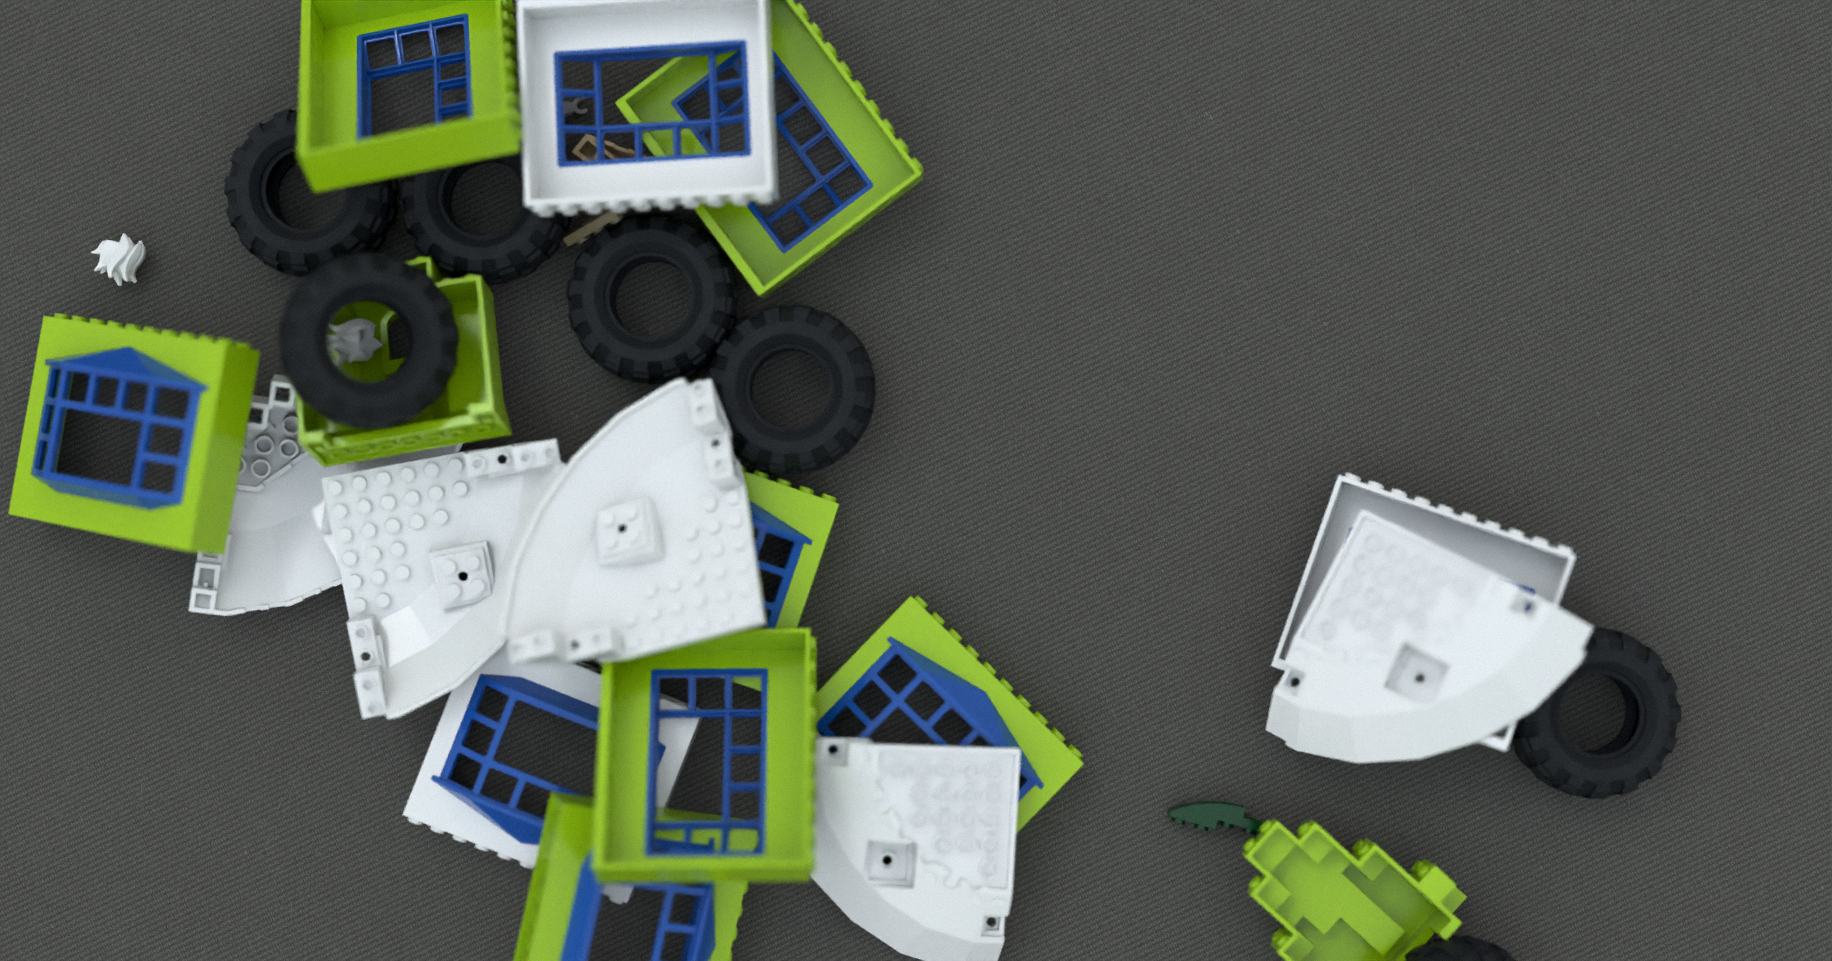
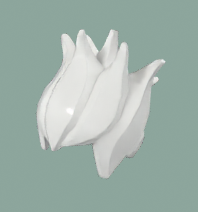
(120, 258)
(354, 340)

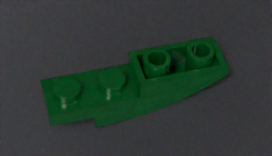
(1207, 813)

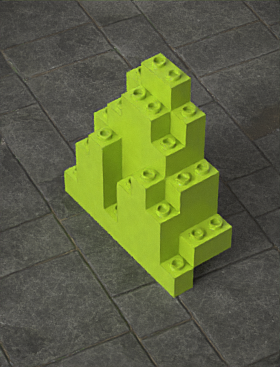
(1346, 902)

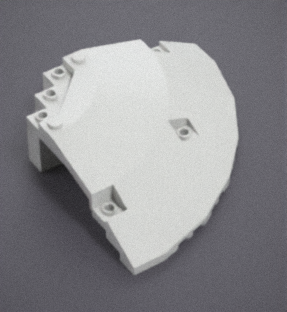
(279, 519)

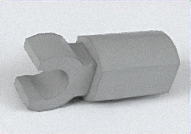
(572, 107)

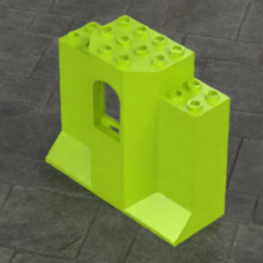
(465, 411)

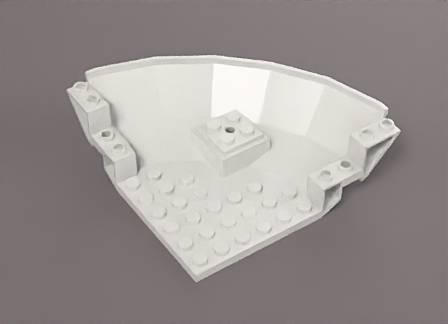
(399, 553)
(676, 570)
(1407, 611)
(950, 837)

